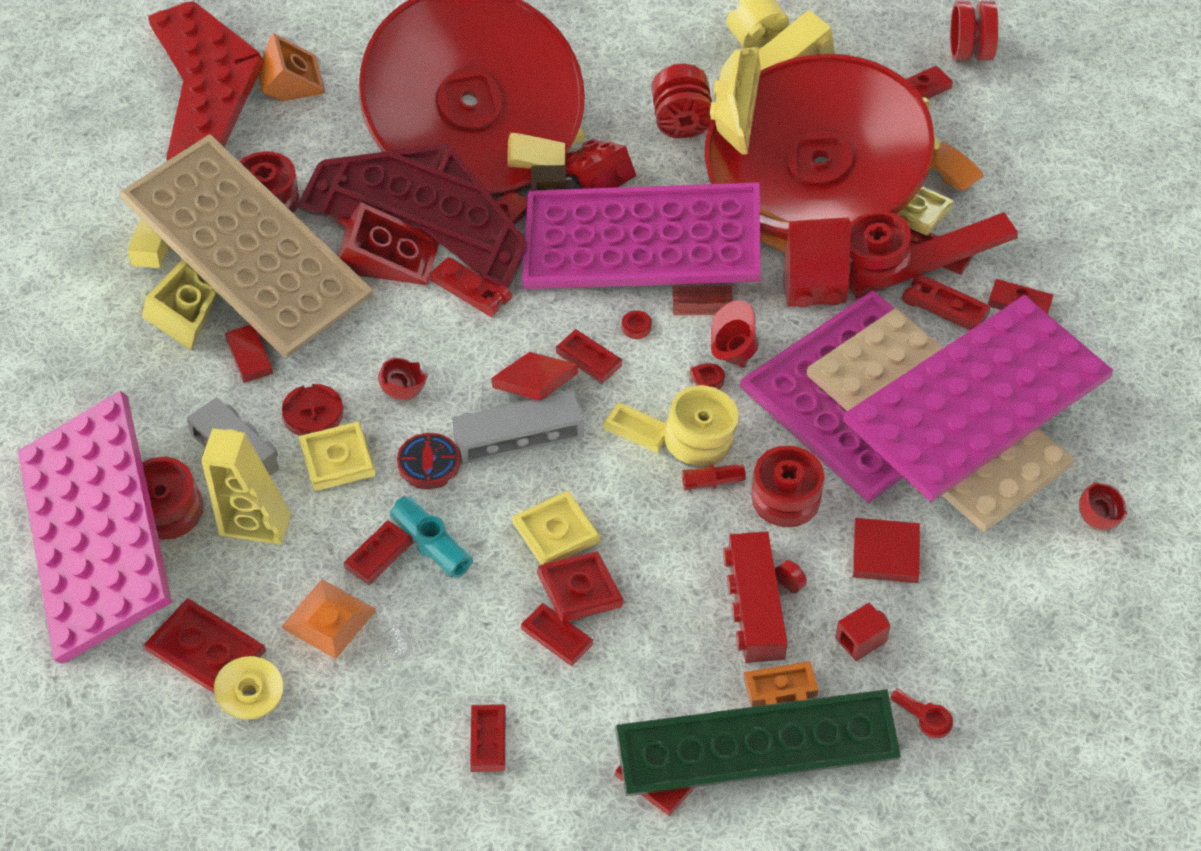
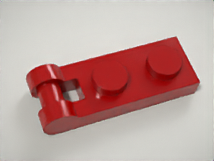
(470, 286)
(946, 302)

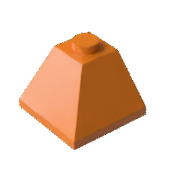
(289, 71)
(328, 618)

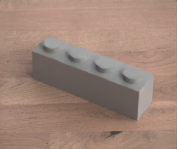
(518, 427)

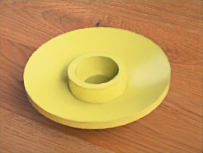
(245, 675)

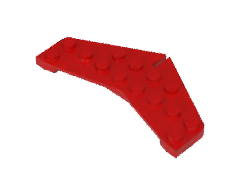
(215, 73)

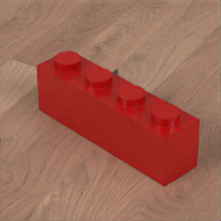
(756, 597)

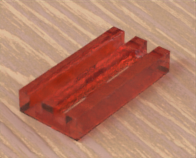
(701, 296)

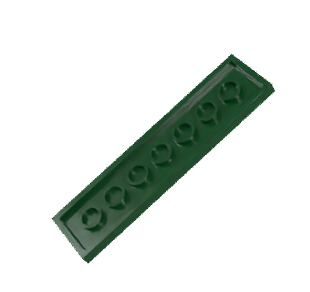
(756, 742)

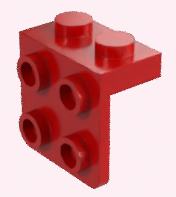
(600, 164)

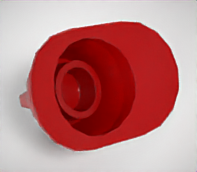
(734, 333)

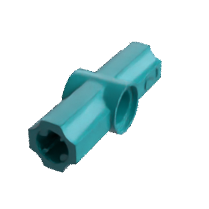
(441, 547)

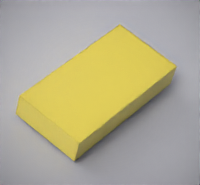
(636, 427)

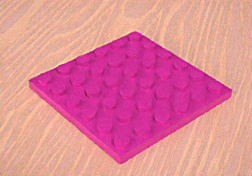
(812, 414)

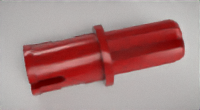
(712, 476)

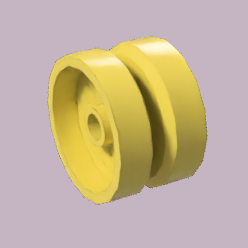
(701, 425)

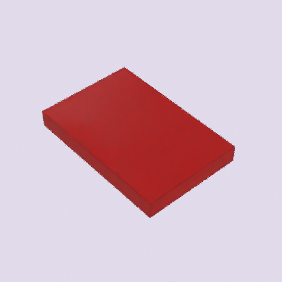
(200, 643)

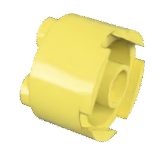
(757, 22)

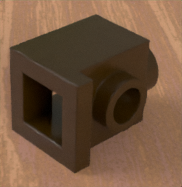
(549, 178)

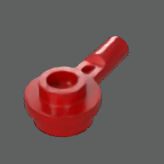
(933, 719)

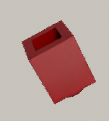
(863, 631)

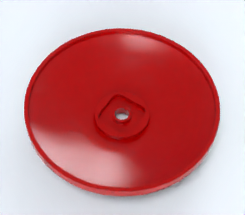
(488, 49)
(833, 108)

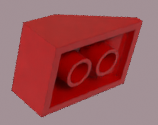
(387, 247)
(817, 262)

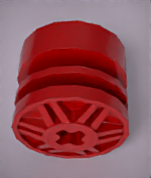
(681, 101)

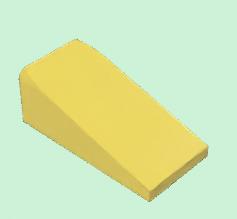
(531, 150)

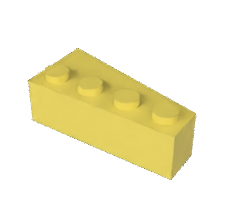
(803, 37)
(180, 304)
(242, 490)

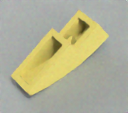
(146, 247)

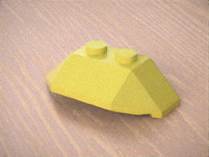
(737, 97)

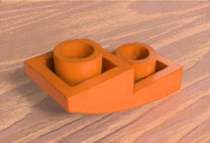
(955, 167)

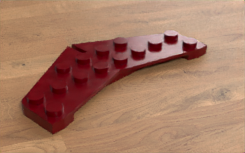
(442, 202)

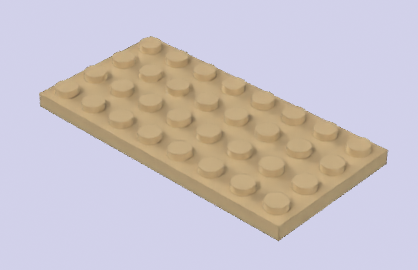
(246, 245)
(893, 348)

